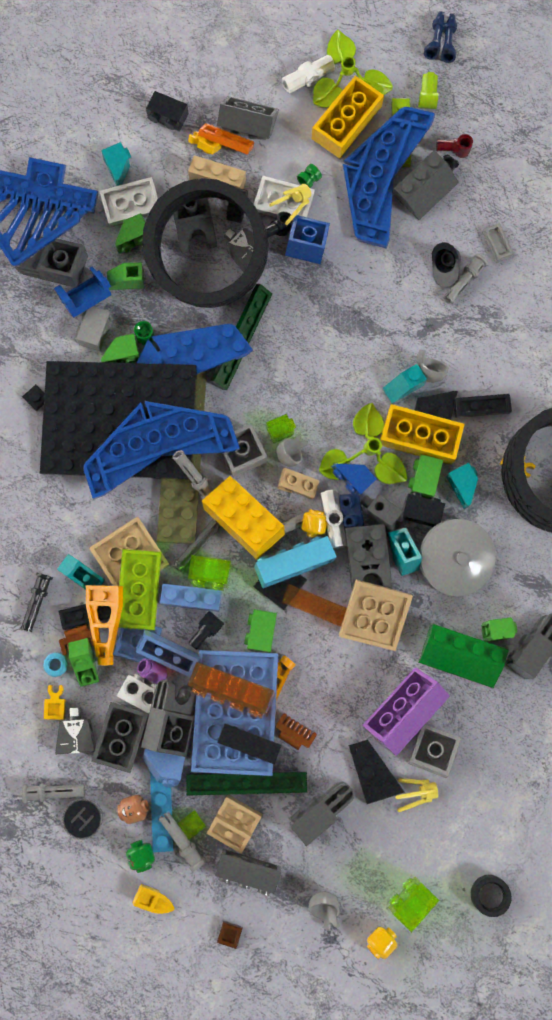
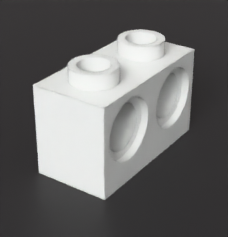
(137, 699)

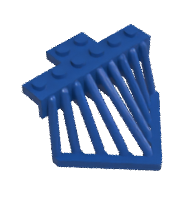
(41, 185)

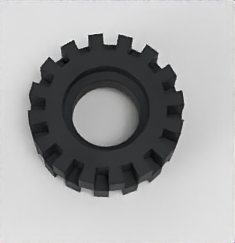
(233, 212)

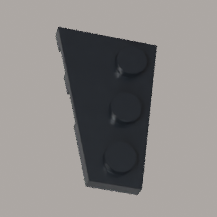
(373, 774)

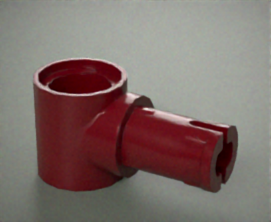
(455, 145)

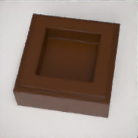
(229, 934)

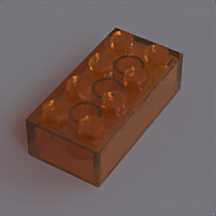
(231, 689)

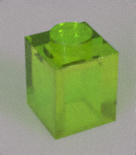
(280, 428)

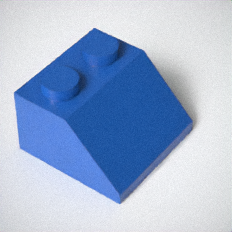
(307, 239)

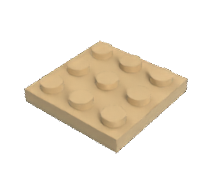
(129, 536)
(375, 615)

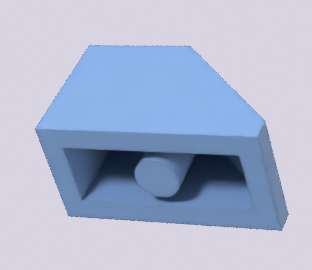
(164, 767)

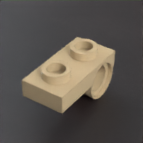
(298, 483)

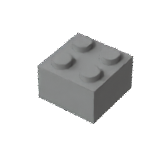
(250, 453)
(435, 751)

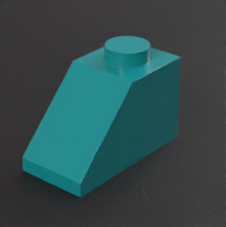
(117, 162)
(405, 383)
(463, 482)
(404, 551)
(79, 572)

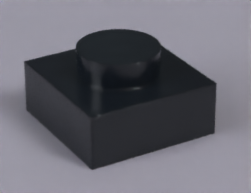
(34, 397)

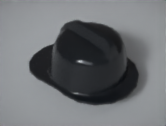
(445, 264)

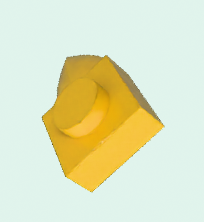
(152, 900)

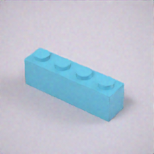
(294, 561)

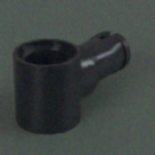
(278, 226)
(208, 627)

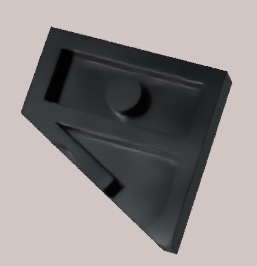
(437, 405)

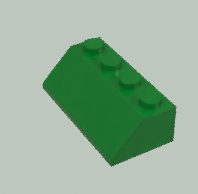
(463, 655)

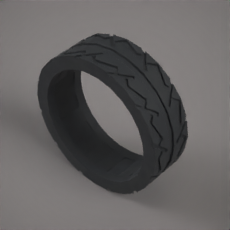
(168, 205)
(514, 477)

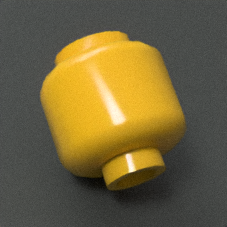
(314, 523)
(382, 942)

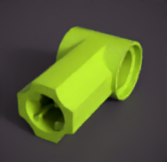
(428, 95)

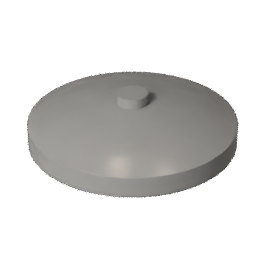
(457, 557)

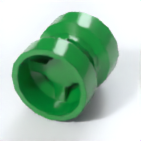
(309, 176)
(141, 330)

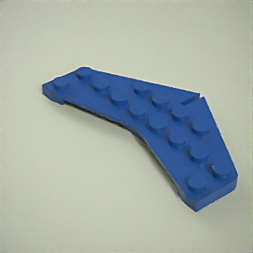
(378, 163)
(199, 347)
(144, 440)

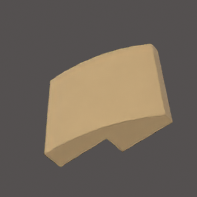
(234, 823)

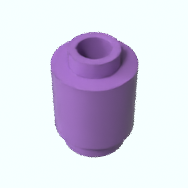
(152, 670)

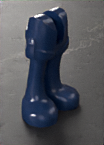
(448, 51)

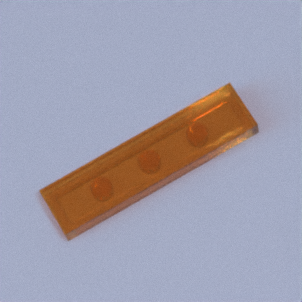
(314, 605)

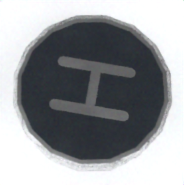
(82, 818)

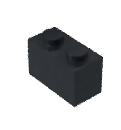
(167, 111)
(423, 510)

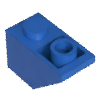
(355, 476)

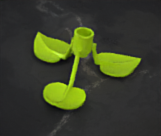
(343, 50)
(368, 423)

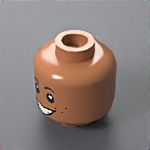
(133, 809)

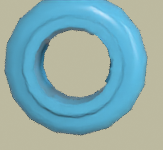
(64, 664)

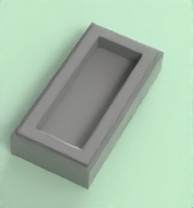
(498, 243)

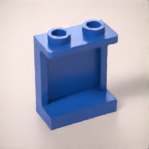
(86, 294)

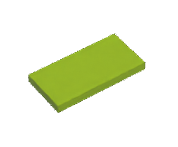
(140, 588)

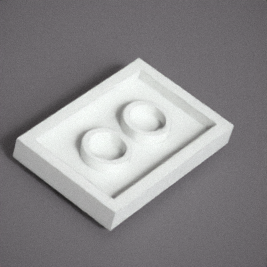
(271, 190)
(128, 200)

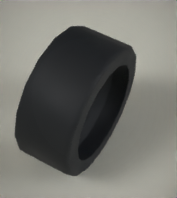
(503, 906)

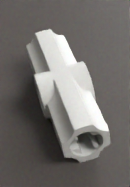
(308, 74)
(332, 508)

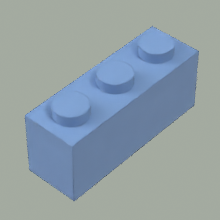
(191, 597)
(167, 653)

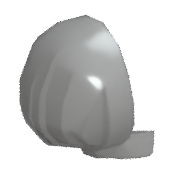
(431, 368)
(290, 451)
(325, 907)

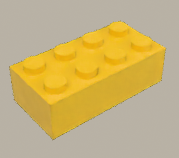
(347, 117)
(421, 434)
(243, 517)

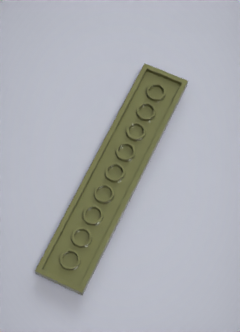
(177, 498)

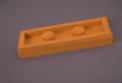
(226, 138)

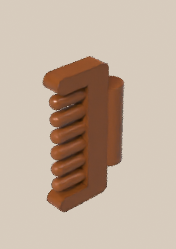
(74, 635)
(291, 737)

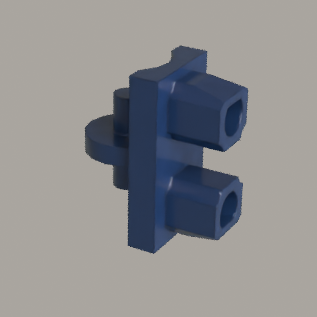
(351, 510)

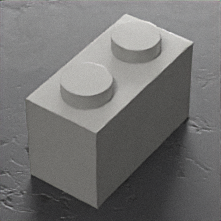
(93, 328)

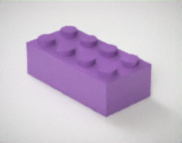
(406, 711)

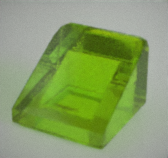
(191, 824)

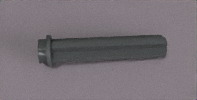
(194, 548)

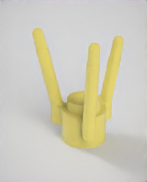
(299, 194)
(427, 791)

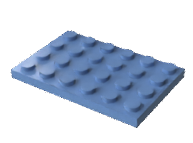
(210, 716)

